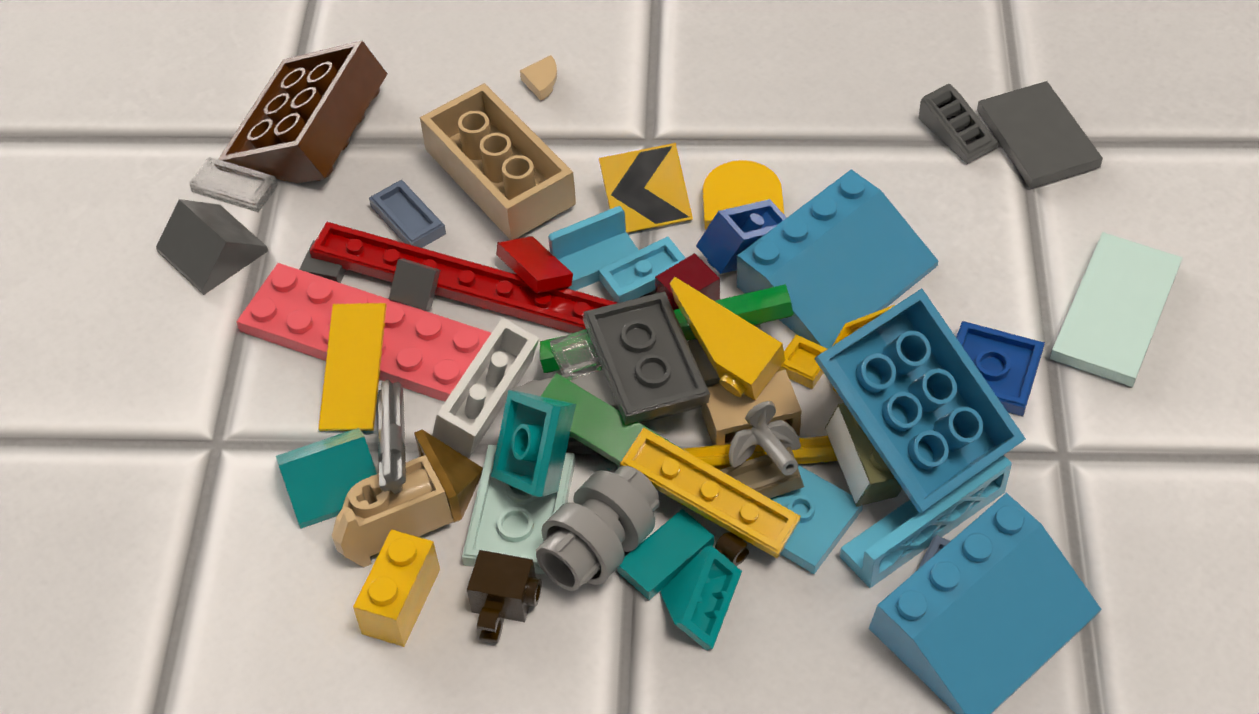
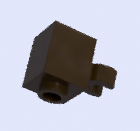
(501, 590)

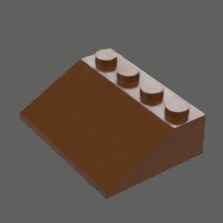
(307, 113)

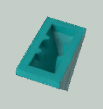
(702, 595)

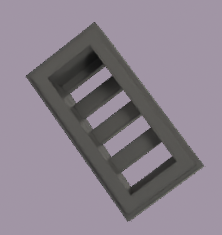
(947, 103)

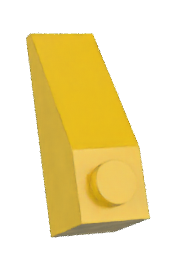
(736, 349)

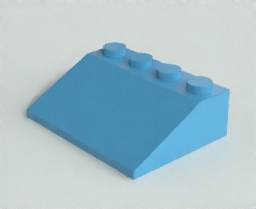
(838, 258)
(920, 400)
(986, 610)

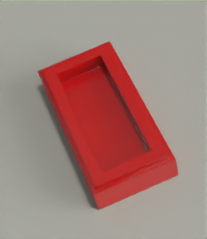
(534, 264)

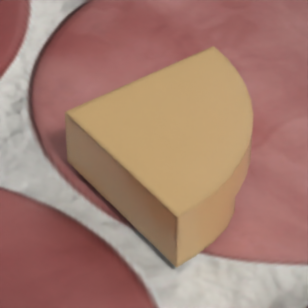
(540, 77)

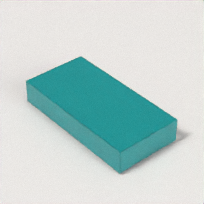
(665, 554)

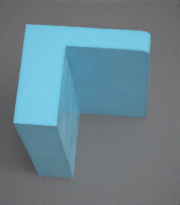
(592, 245)

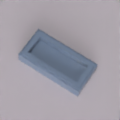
(407, 215)

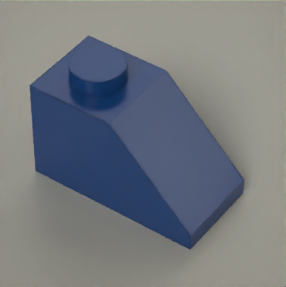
(736, 230)

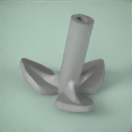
(771, 436)

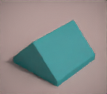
(533, 443)
(324, 473)

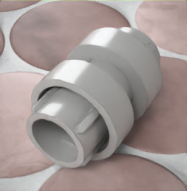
(590, 536)

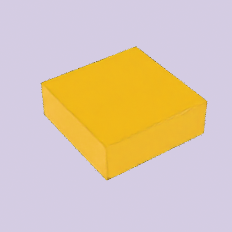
(801, 363)

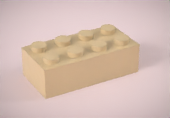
(498, 161)

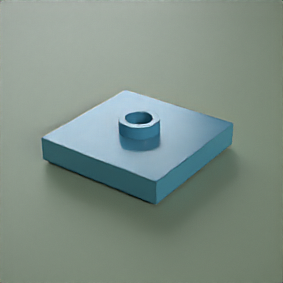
(824, 519)

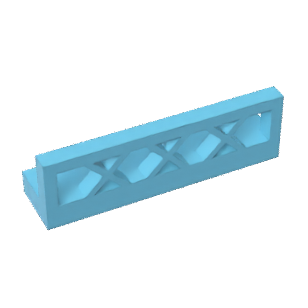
(907, 532)

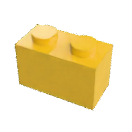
(397, 588)

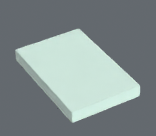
(509, 518)

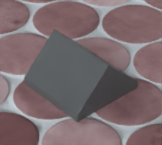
(207, 244)

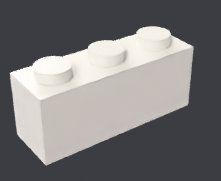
(485, 387)

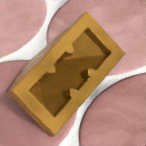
(455, 472)

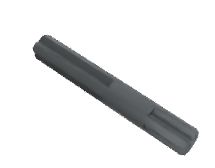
(391, 437)

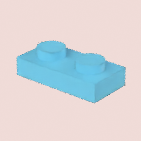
(636, 273)

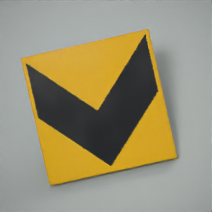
(647, 187)

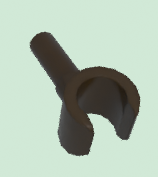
(732, 548)

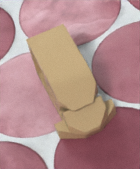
(372, 513)

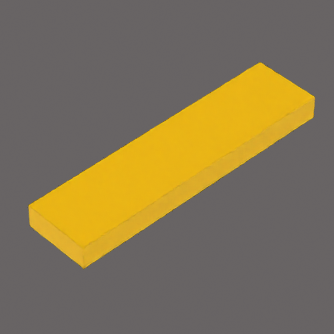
(712, 493)

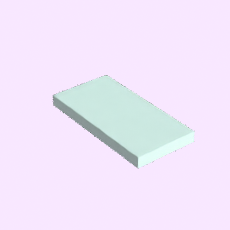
(1116, 309)

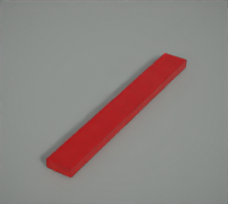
(458, 278)

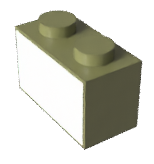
(860, 462)

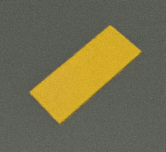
(352, 367)

